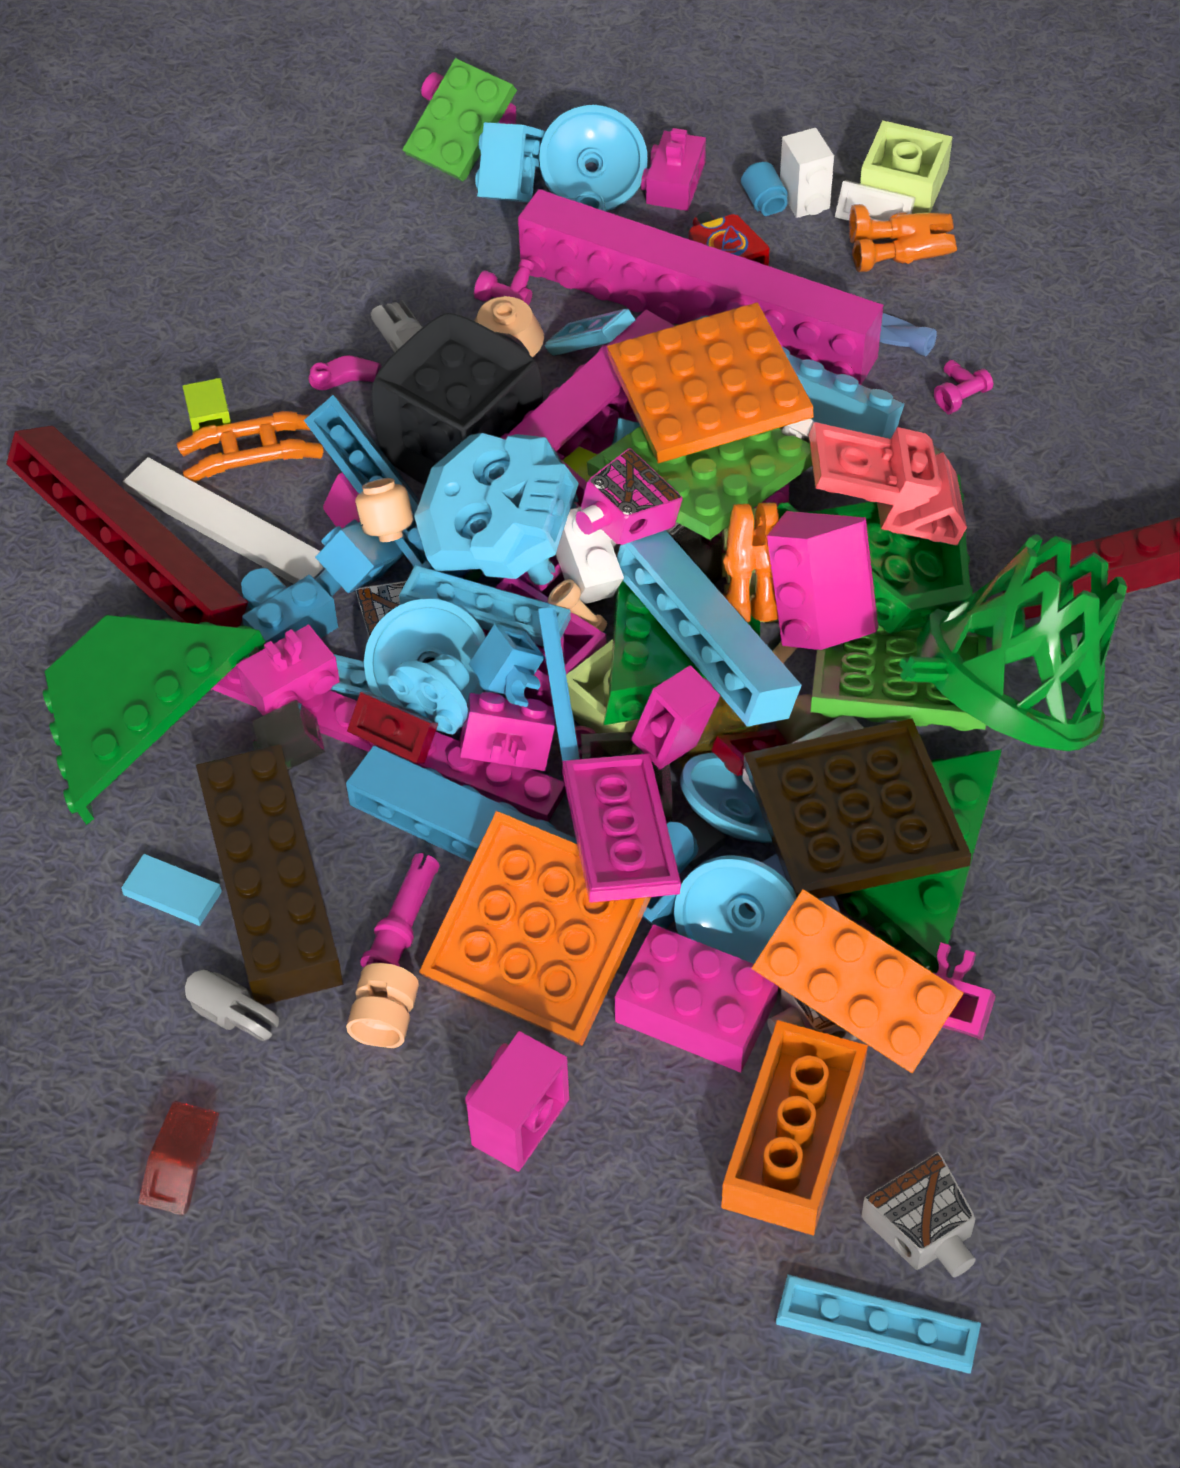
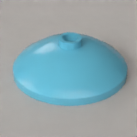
(598, 137)
(418, 633)
(723, 799)
(714, 907)

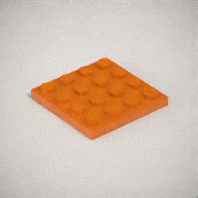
(709, 382)
(528, 933)

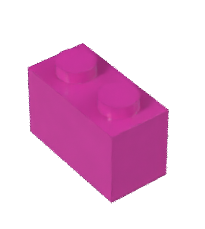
(675, 716)

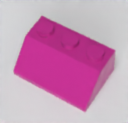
(822, 579)

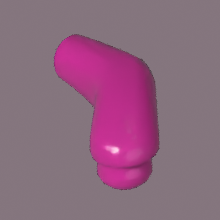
(341, 371)

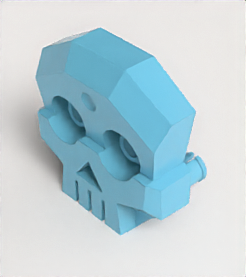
(519, 511)

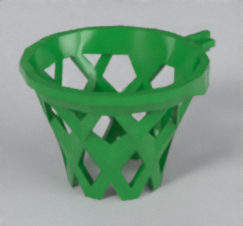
(979, 682)

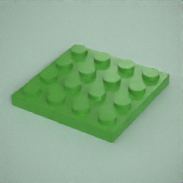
(720, 476)
(866, 682)

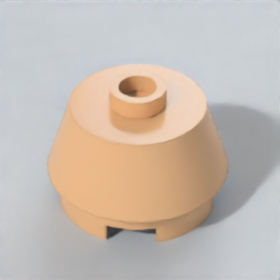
(512, 317)

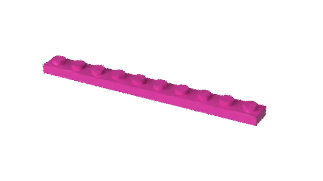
(518, 786)

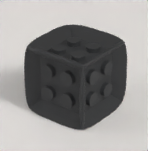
(450, 385)

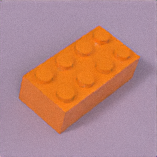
(857, 981)
(794, 1127)

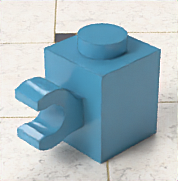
(507, 663)

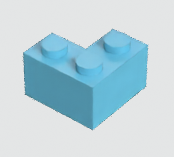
(508, 161)

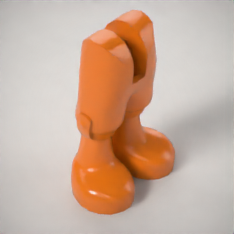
(916, 237)
(749, 551)

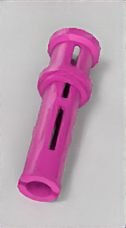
(395, 931)

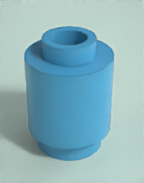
(764, 188)

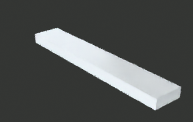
(223, 521)

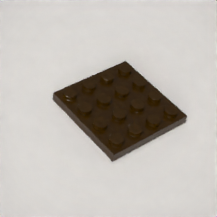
(856, 810)

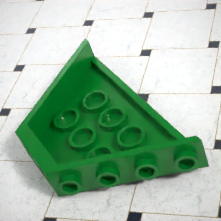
(908, 571)
(641, 657)
(127, 689)
(923, 910)

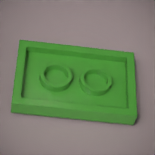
(455, 119)

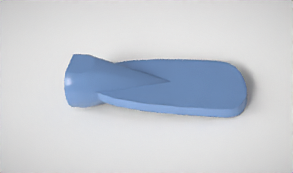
(902, 333)

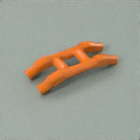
(234, 458)

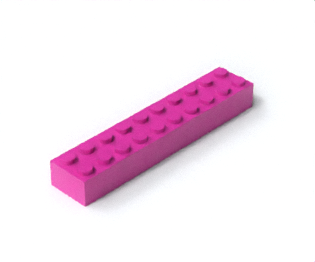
(690, 280)

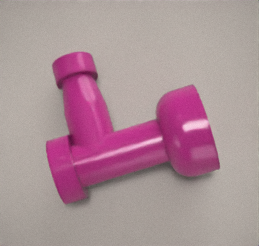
(488, 286)
(950, 396)

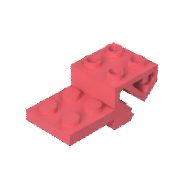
(910, 483)

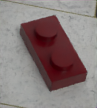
(392, 727)
(731, 747)

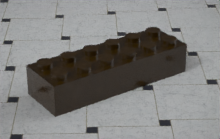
(269, 876)

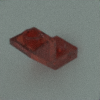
(176, 1156)

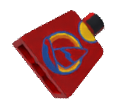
(729, 235)

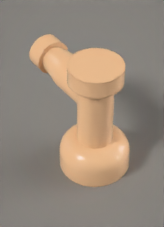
(568, 595)

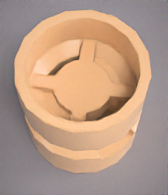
(382, 1005)

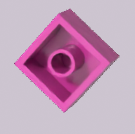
(517, 1100)

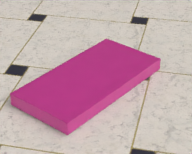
(620, 828)

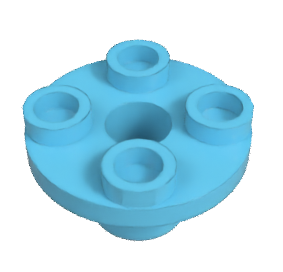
(433, 690)

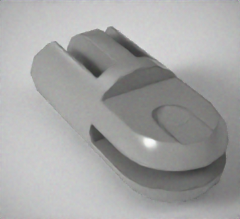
(395, 323)
(226, 1003)

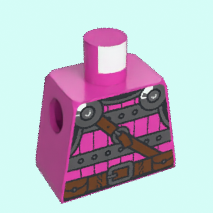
(628, 501)

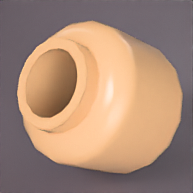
(384, 509)

